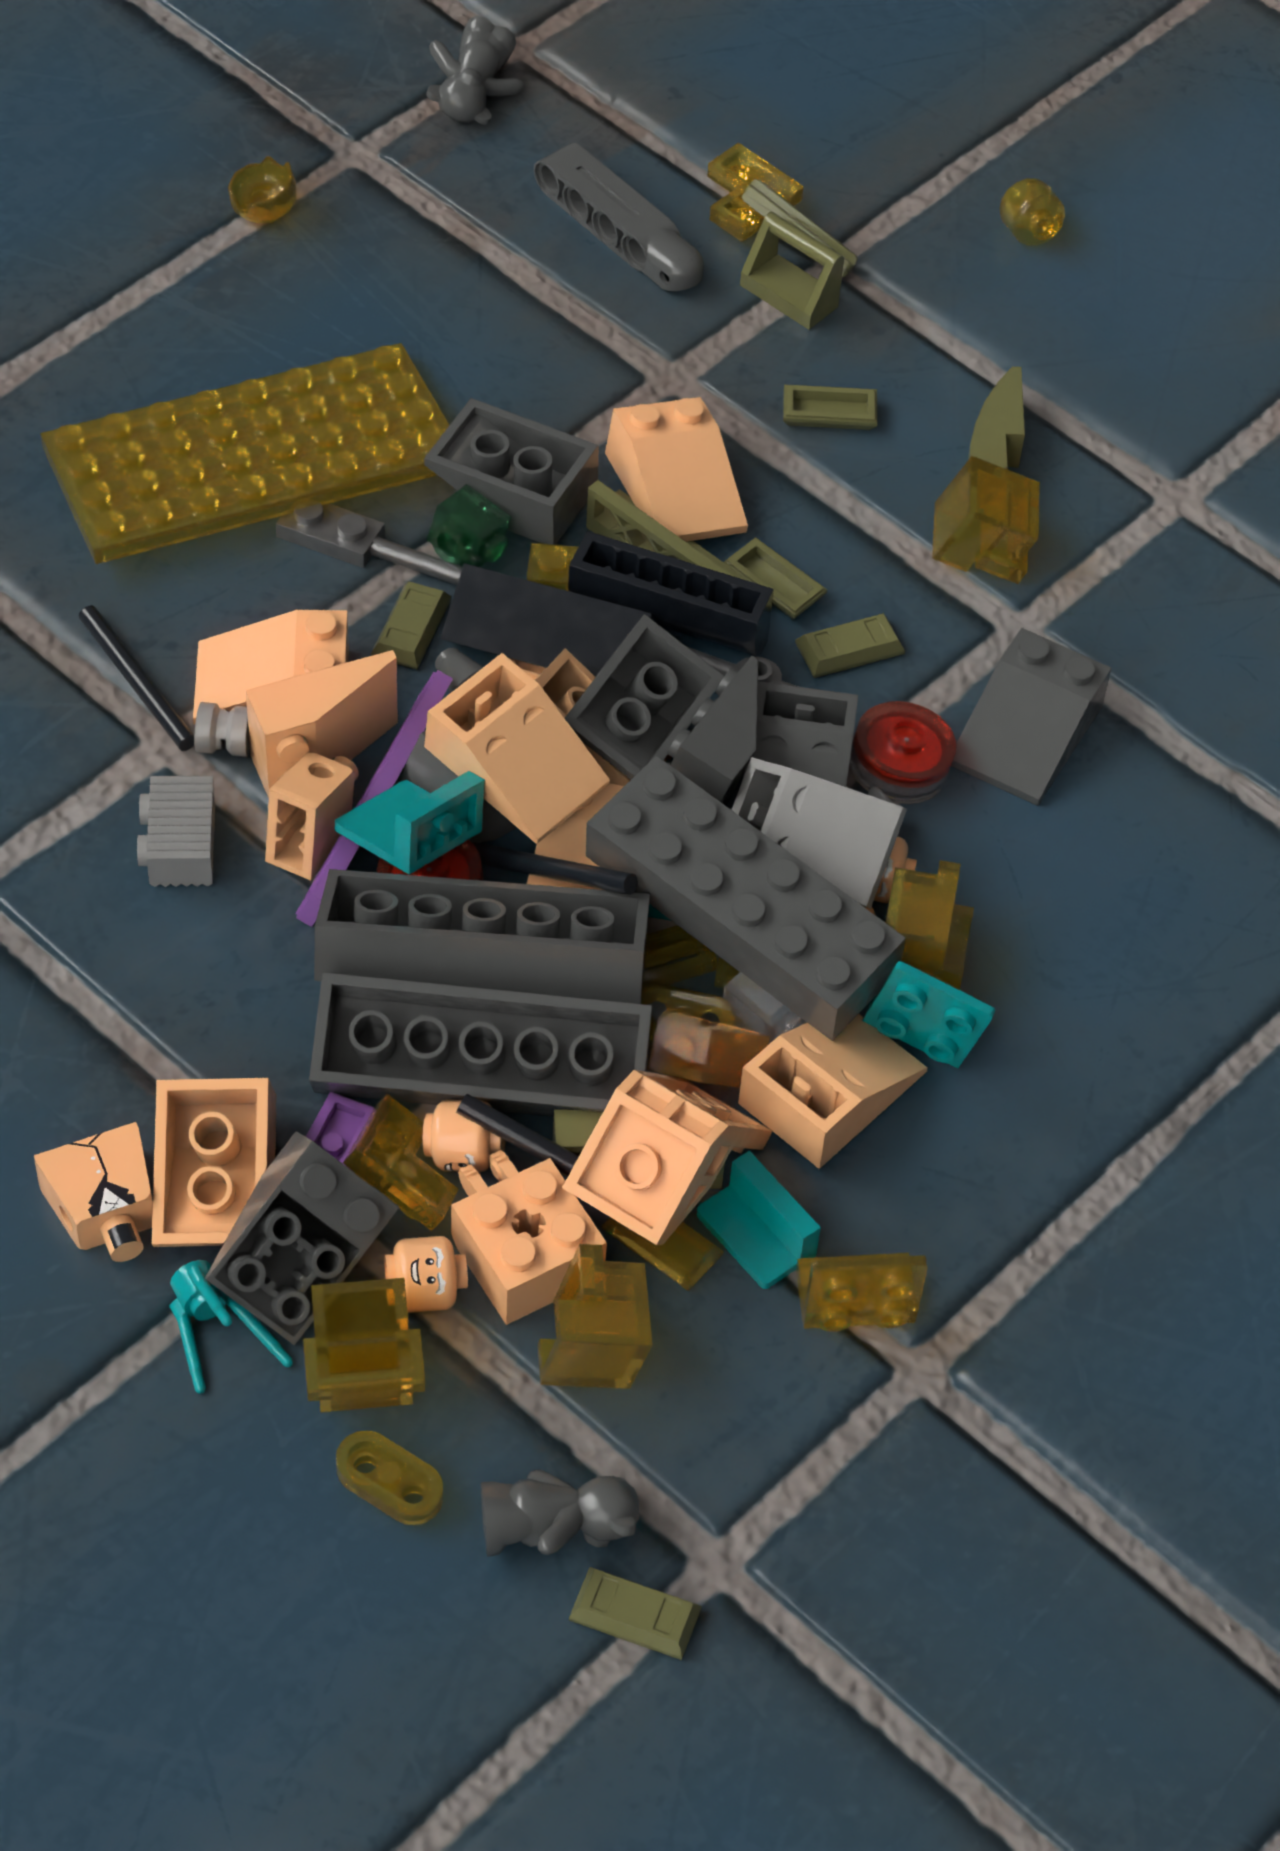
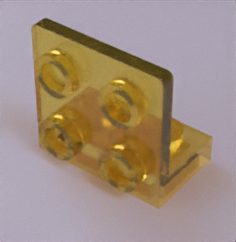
(860, 1290)

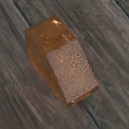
(703, 1049)

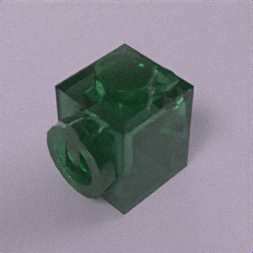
(469, 529)

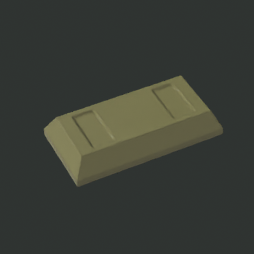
(830, 407)
(792, 587)
(412, 623)
(849, 645)
(635, 1613)

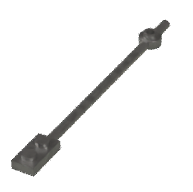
(358, 537)

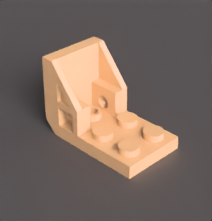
(658, 1152)

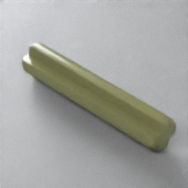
(766, 200)

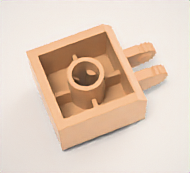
(520, 1233)

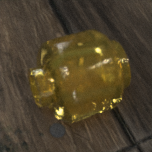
(1032, 208)

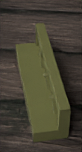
(618, 518)

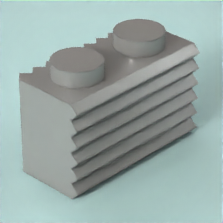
(179, 830)

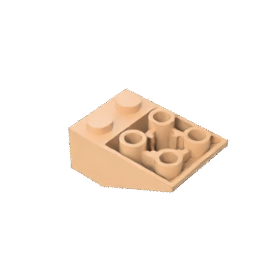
(519, 743)
(823, 1089)

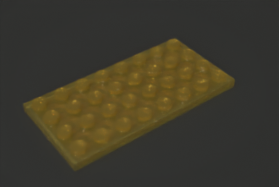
(246, 452)

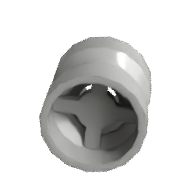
(221, 730)

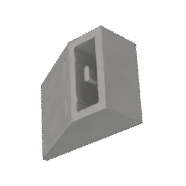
(822, 824)

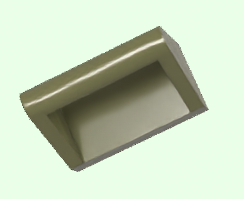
(785, 284)

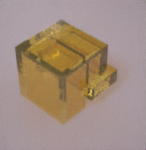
(987, 519)
(934, 926)
(598, 1324)
(362, 1347)

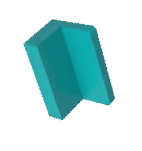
(760, 1222)

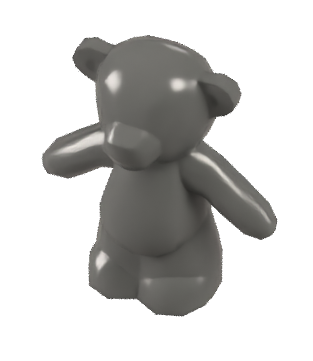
(470, 79)
(551, 1512)

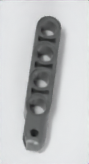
(619, 217)

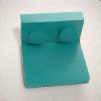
(414, 825)
(928, 1014)

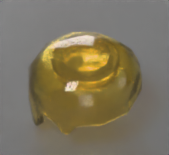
(263, 191)

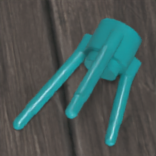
(204, 1301)

